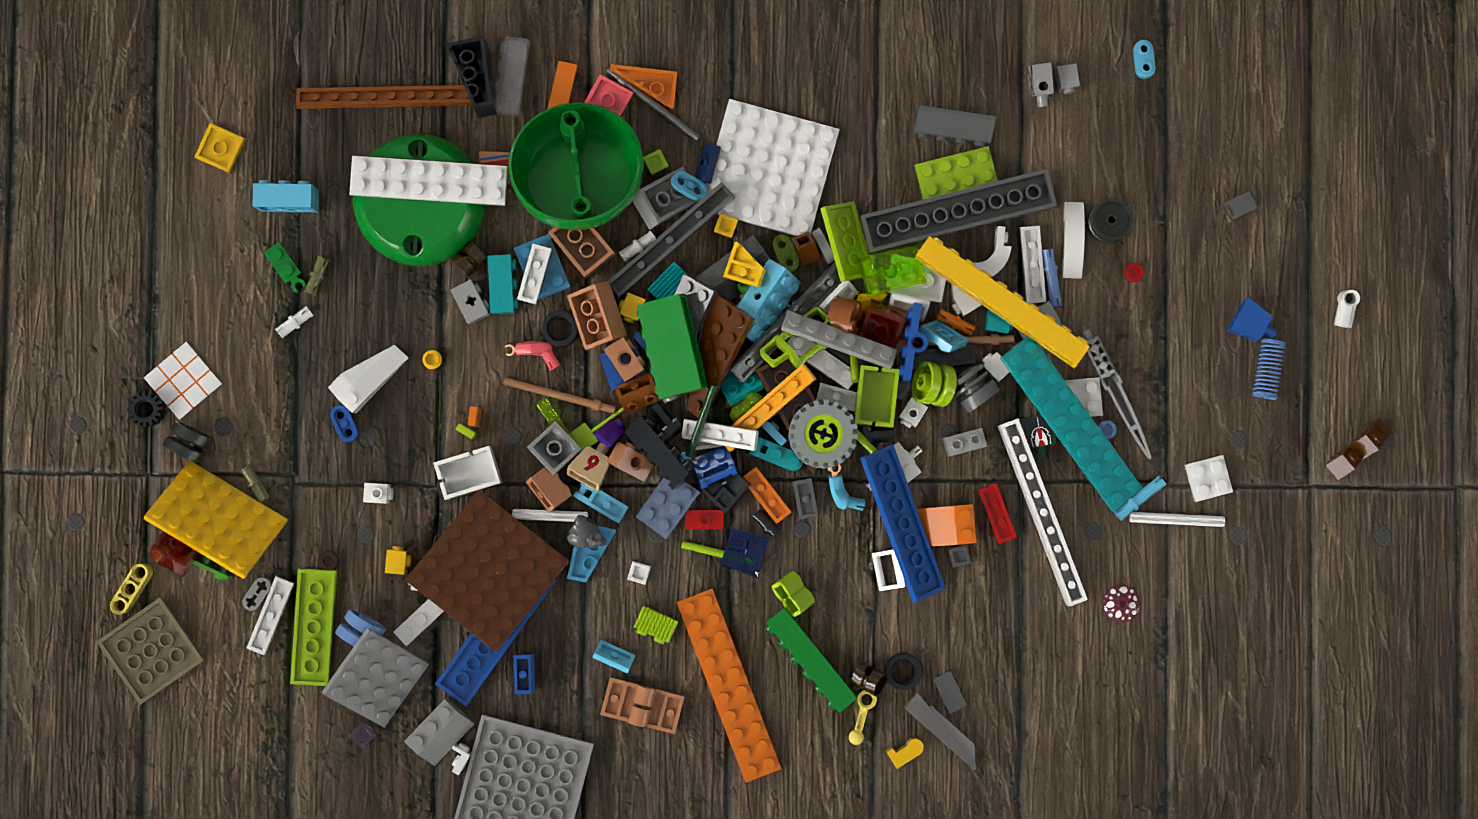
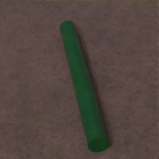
(701, 420)

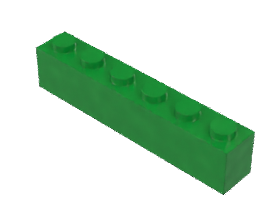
(812, 661)

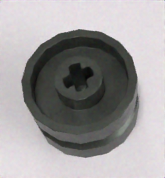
(1117, 212)
(186, 444)

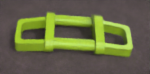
(779, 341)

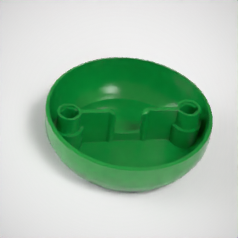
(576, 166)
(399, 224)

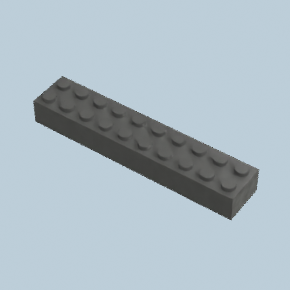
(958, 211)

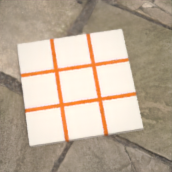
(182, 380)

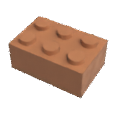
(583, 248)
(596, 315)

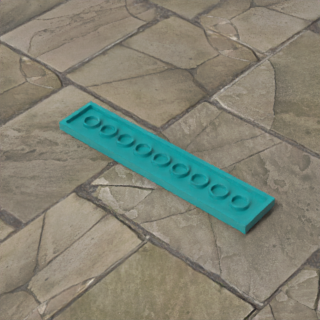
(1071, 423)

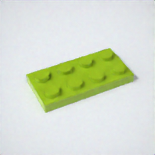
(955, 172)
(845, 239)

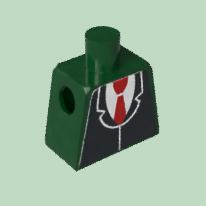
(1038, 435)

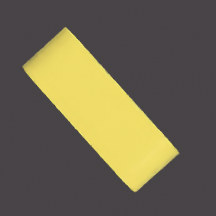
(123, 593)

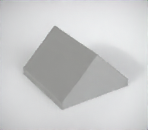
(554, 448)

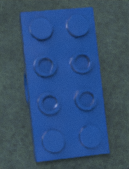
(910, 334)

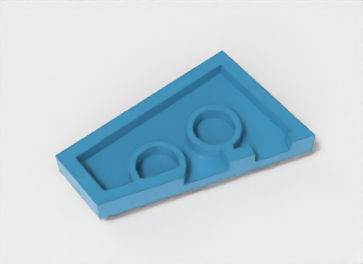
(585, 559)

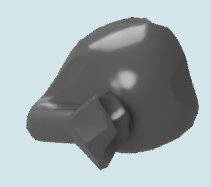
(585, 533)

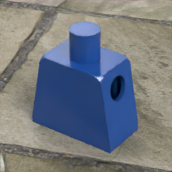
(1251, 322)

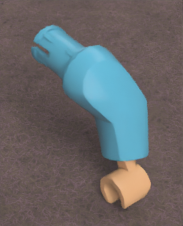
(839, 493)

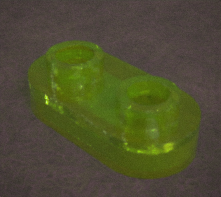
(785, 253)
(739, 410)

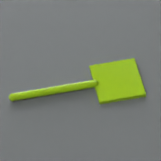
(585, 437)

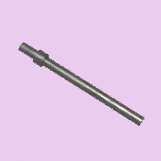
(655, 105)

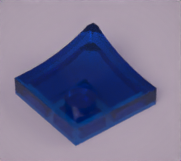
(744, 553)

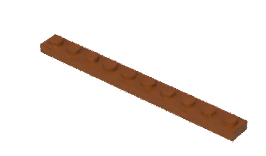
(382, 97)

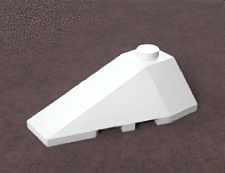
(362, 381)

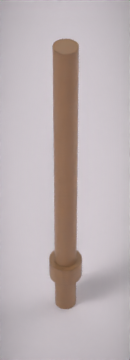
(994, 339)
(595, 404)

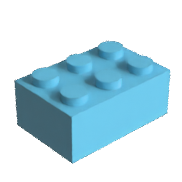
(285, 196)

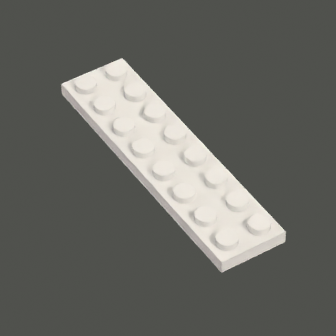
(428, 180)

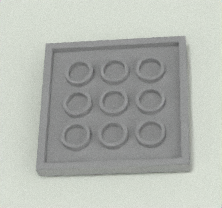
(375, 677)

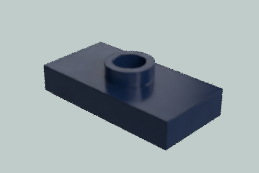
(708, 163)

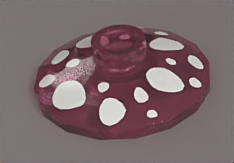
(1114, 597)

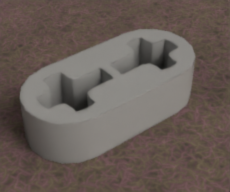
(823, 245)
(254, 591)

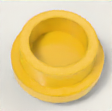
(432, 359)

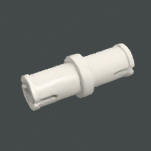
(637, 246)
(294, 322)

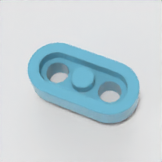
(1144, 58)
(688, 185)

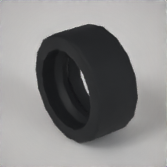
(558, 314)
(918, 671)

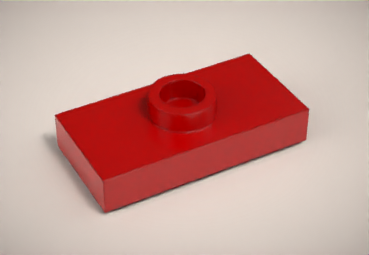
(704, 519)

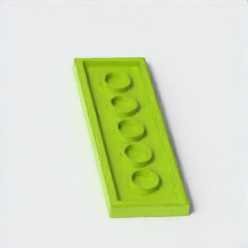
(313, 627)

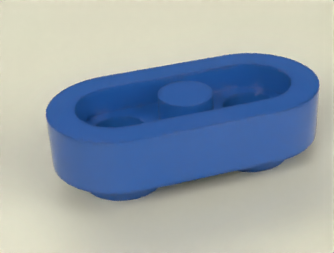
(344, 424)

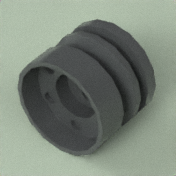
(975, 388)

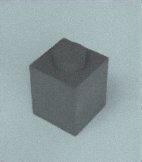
(1241, 205)

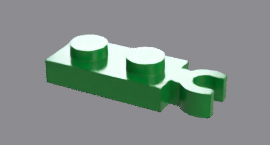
(284, 265)

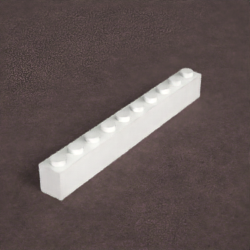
(1042, 512)

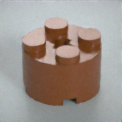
(846, 314)

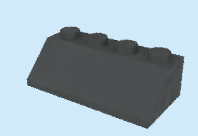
(954, 125)
(714, 275)

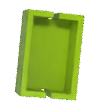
(876, 396)

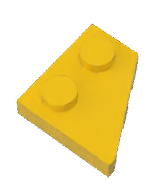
(744, 267)

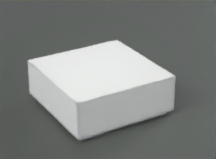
(639, 572)

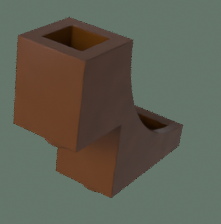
(1359, 449)

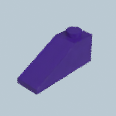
(611, 433)

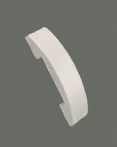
(1073, 240)

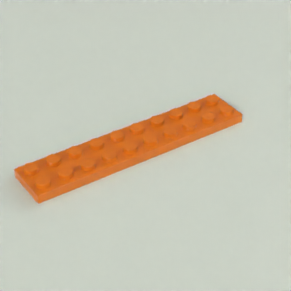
(729, 685)

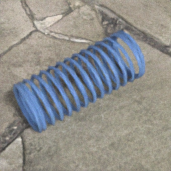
(1268, 343)

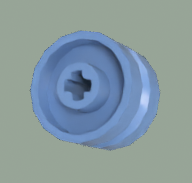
(358, 624)

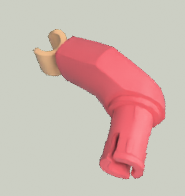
(536, 348)

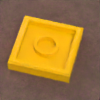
(220, 148)

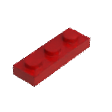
(997, 513)

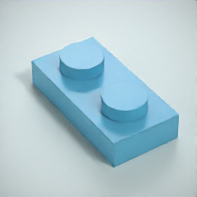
(614, 656)

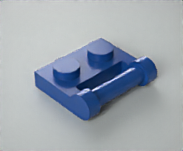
(713, 462)

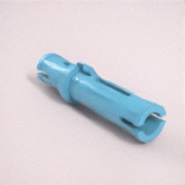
(1139, 498)

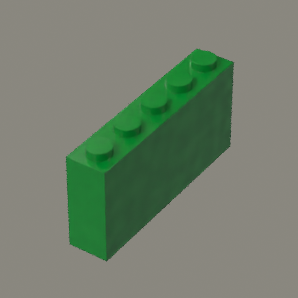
(672, 346)

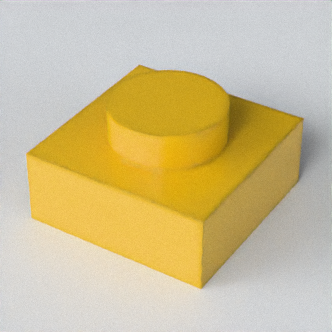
(726, 225)

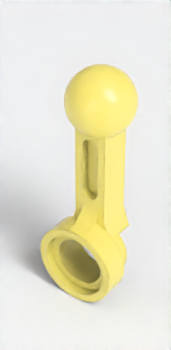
(856, 736)

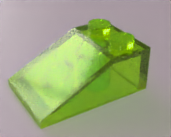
(891, 271)

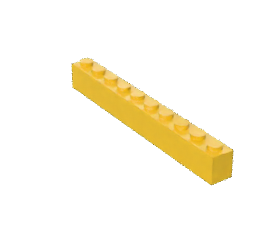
(1002, 302)

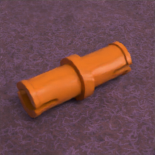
(955, 322)

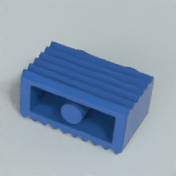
(524, 673)

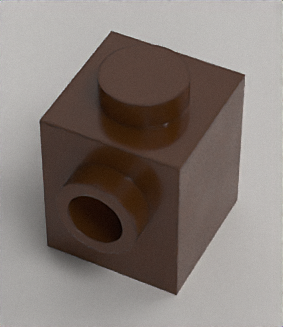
(806, 248)

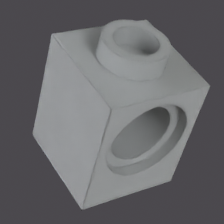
(1067, 78)

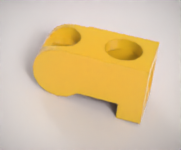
(906, 753)

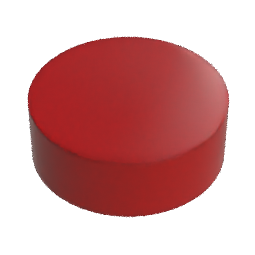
(1134, 272)

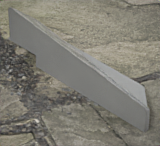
(942, 729)

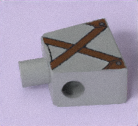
(1040, 74)

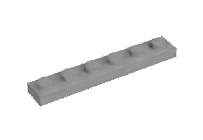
(838, 339)

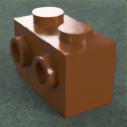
(637, 393)

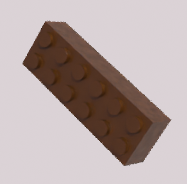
(771, 378)

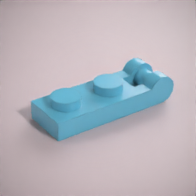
(602, 503)

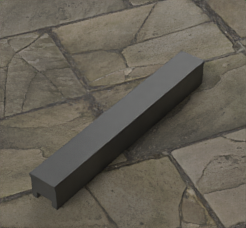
(671, 239)

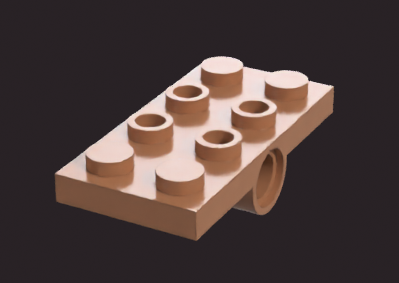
(642, 705)

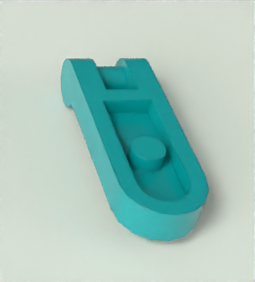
(777, 455)

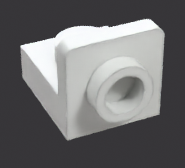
(460, 761)

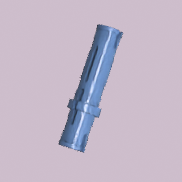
(1051, 277)

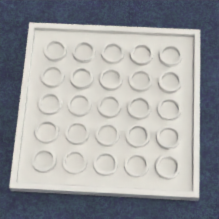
(772, 167)

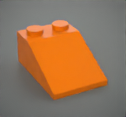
(949, 524)

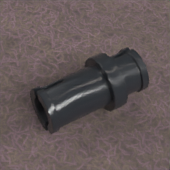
(768, 525)

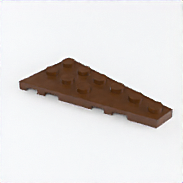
(719, 345)

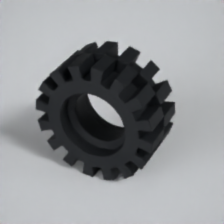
(135, 405)

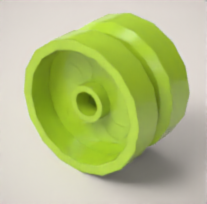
(934, 383)

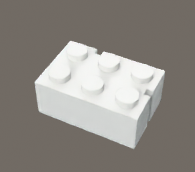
(468, 472)

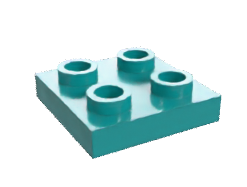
(737, 391)

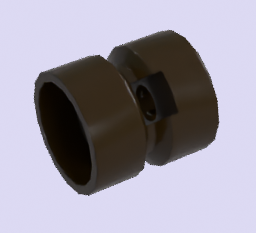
(470, 258)
(870, 679)

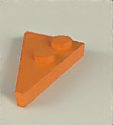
(654, 82)

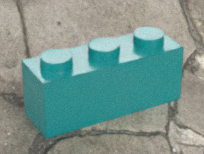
(502, 284)

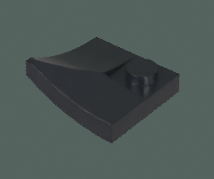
(726, 490)

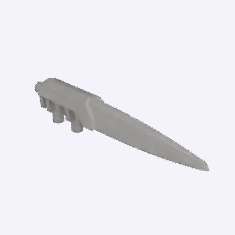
(1112, 382)

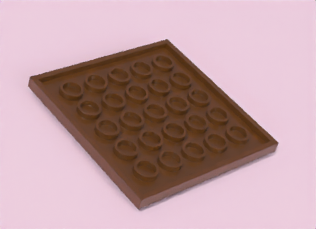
(487, 571)

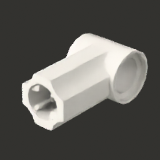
(1346, 311)

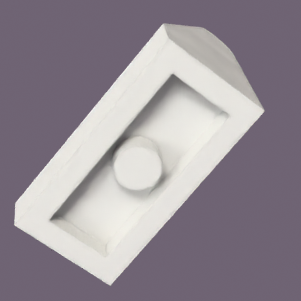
(905, 301)
(879, 571)

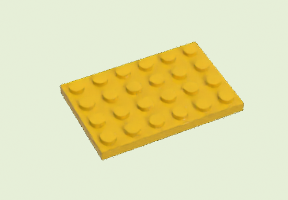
(216, 519)

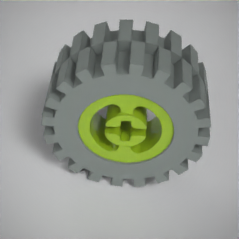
(817, 455)

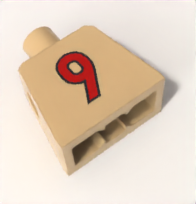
(590, 466)

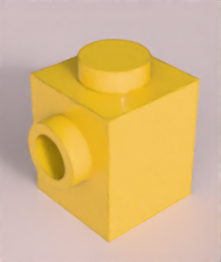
(628, 307)
(397, 560)

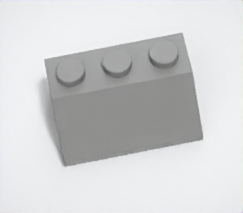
(439, 732)

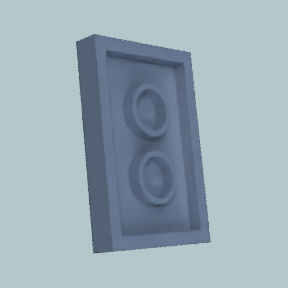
(667, 507)

